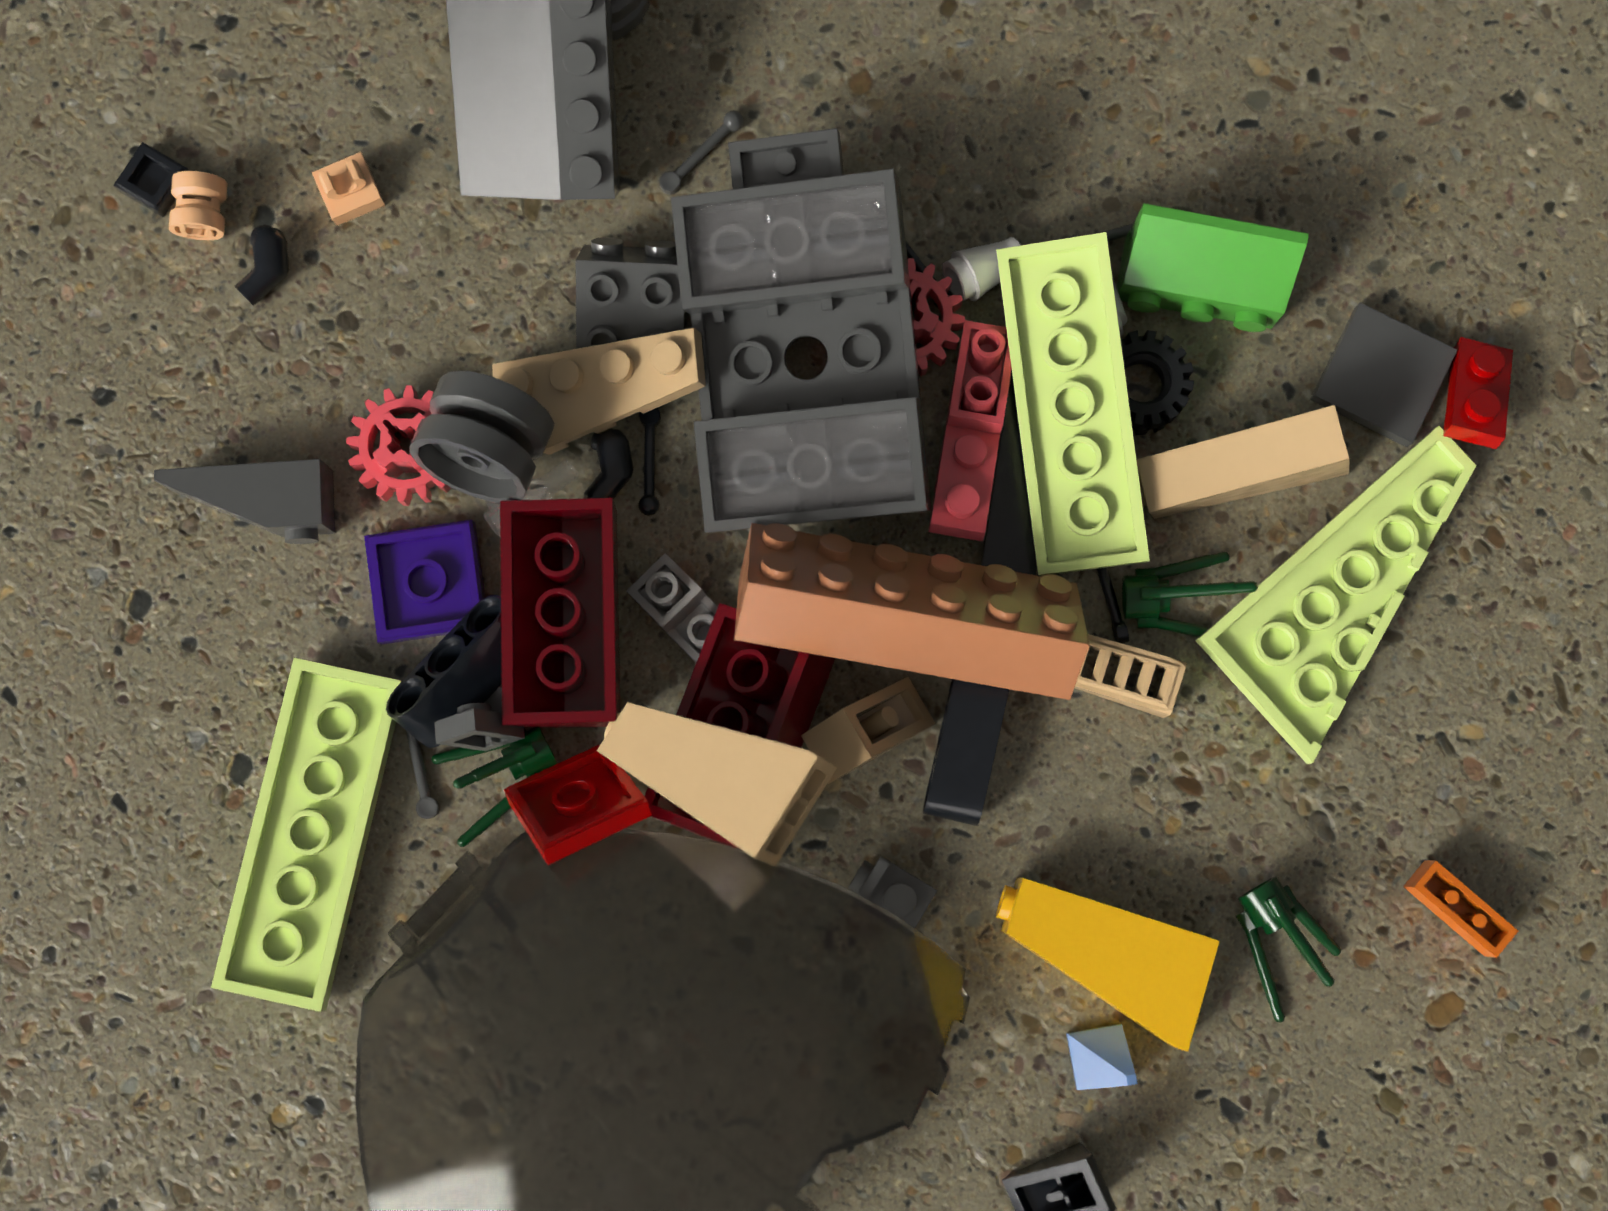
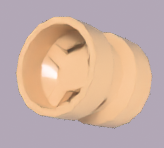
(198, 205)

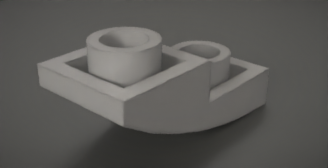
(675, 604)

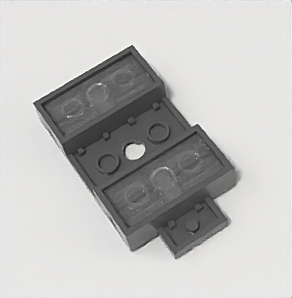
(784, 261)

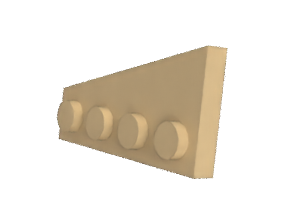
(608, 382)

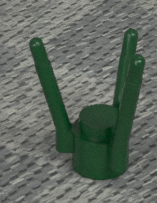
(1147, 596)
(523, 759)
(1273, 909)

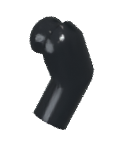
(270, 263)
(614, 461)

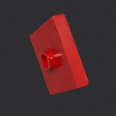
(576, 804)

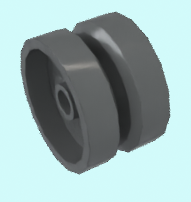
(482, 436)

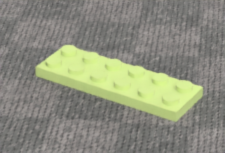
(1072, 405)
(307, 837)

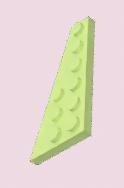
(1328, 605)

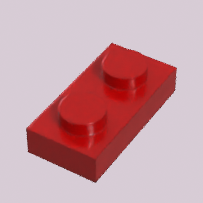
(1478, 393)

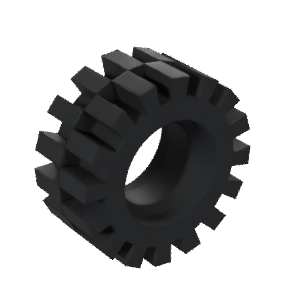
(1173, 376)

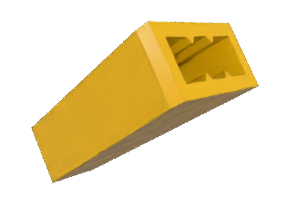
(1125, 959)

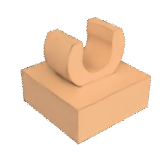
(348, 188)

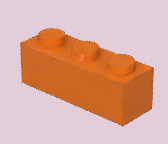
(1460, 908)

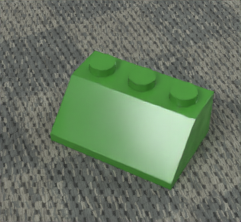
(1209, 267)

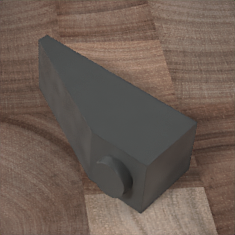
(278, 497)

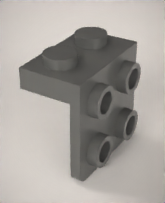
(626, 291)

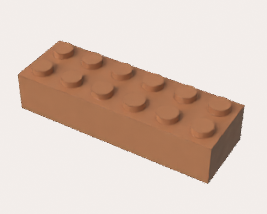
(910, 611)

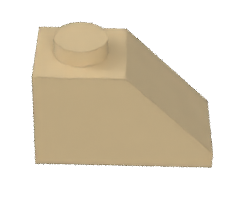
(869, 727)

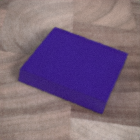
(423, 579)

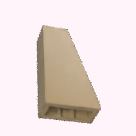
(1245, 463)
(726, 779)

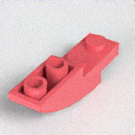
(972, 432)

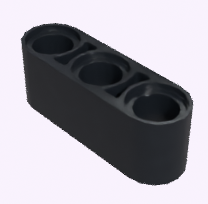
(455, 673)
(965, 751)

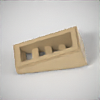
(1150, 661)

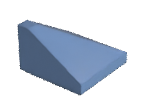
(1101, 1058)

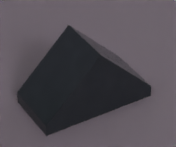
(1060, 1183)

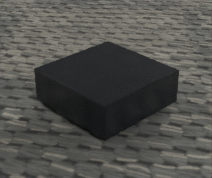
(149, 179)

